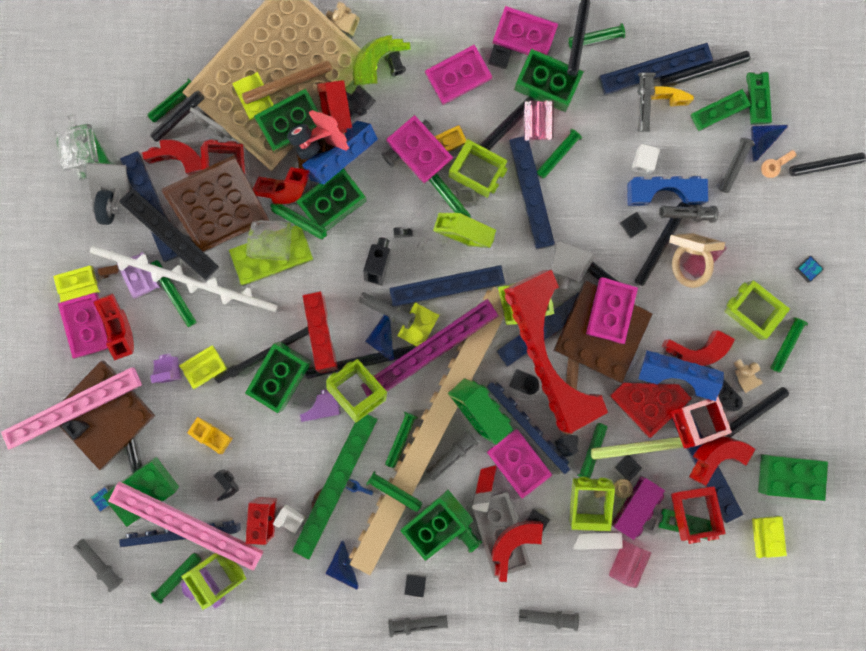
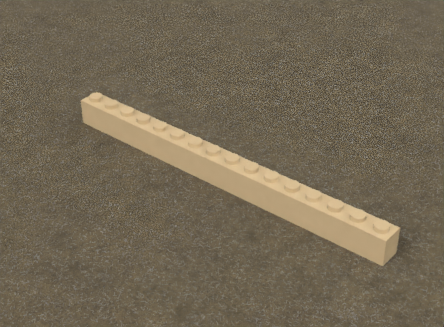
(425, 442)

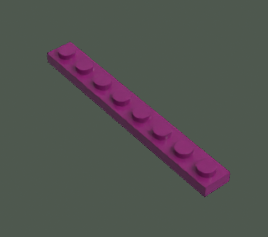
(434, 346)

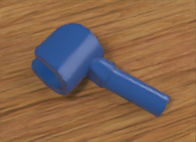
(357, 487)

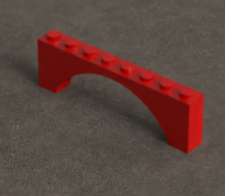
(529, 305)

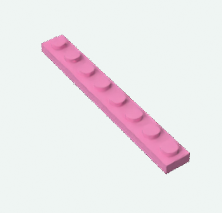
(71, 408)
(185, 525)

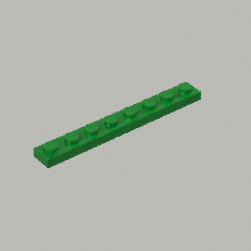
(334, 486)

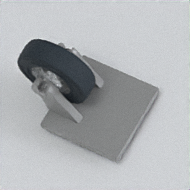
(107, 186)

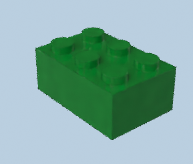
(547, 80)
(284, 116)
(332, 201)
(278, 377)
(481, 410)
(793, 477)
(149, 479)
(437, 525)

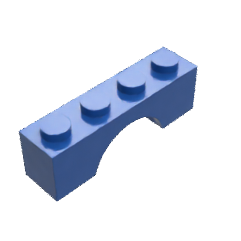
(329, 163)
(691, 191)
(705, 380)

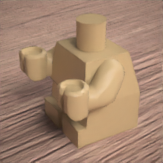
(344, 18)
(746, 375)

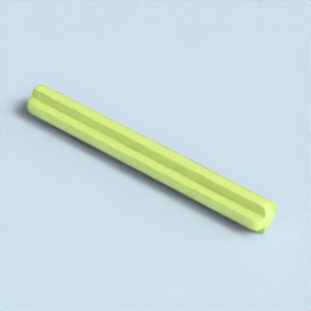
(636, 448)

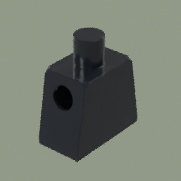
(377, 262)

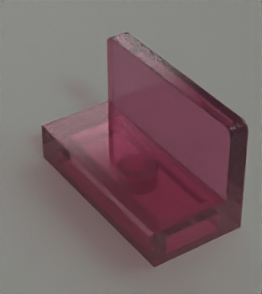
(538, 120)
(696, 263)
(630, 564)

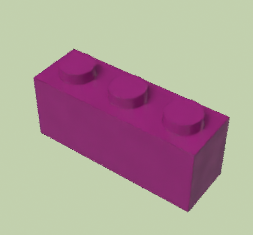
(638, 508)

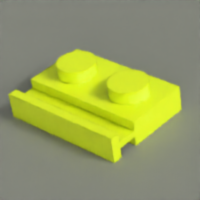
(247, 84)
(76, 283)
(421, 326)
(203, 367)
(769, 536)

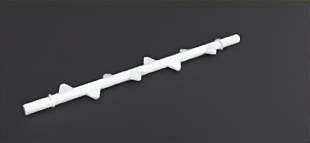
(177, 274)

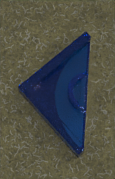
(764, 137)
(382, 338)
(340, 568)

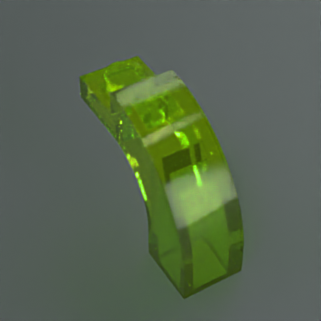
(367, 59)

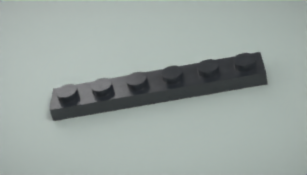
(169, 234)

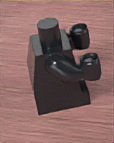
(359, 101)

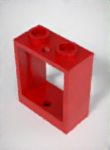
(335, 103)
(228, 147)
(690, 436)
(713, 510)
(259, 528)

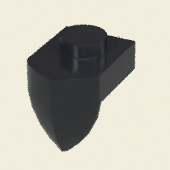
(525, 382)
(567, 445)
(227, 481)

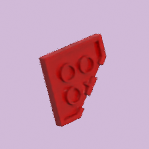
(649, 403)

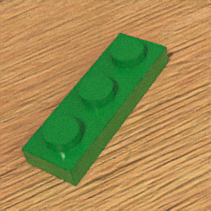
(720, 110)

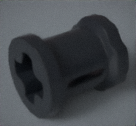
(395, 63)

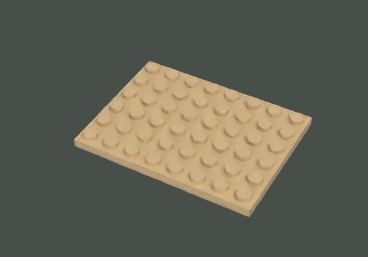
(275, 43)

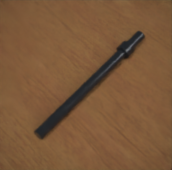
(233, 370)

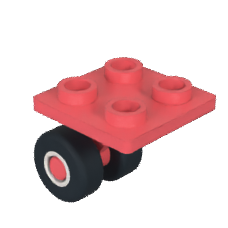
(307, 139)

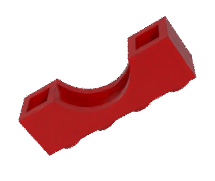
(319, 332)

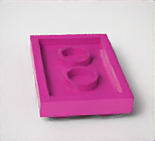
(524, 32)
(458, 74)
(419, 149)
(612, 310)
(83, 326)
(519, 463)

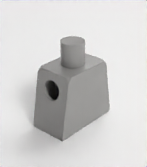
(570, 264)

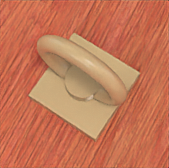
(696, 245)

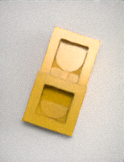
(675, 96)
(209, 435)

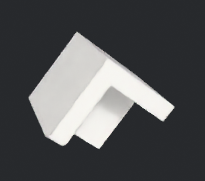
(645, 159)
(289, 519)

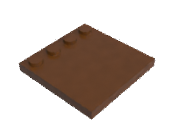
(215, 203)
(597, 353)
(110, 424)

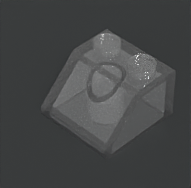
(269, 240)

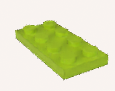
(255, 269)

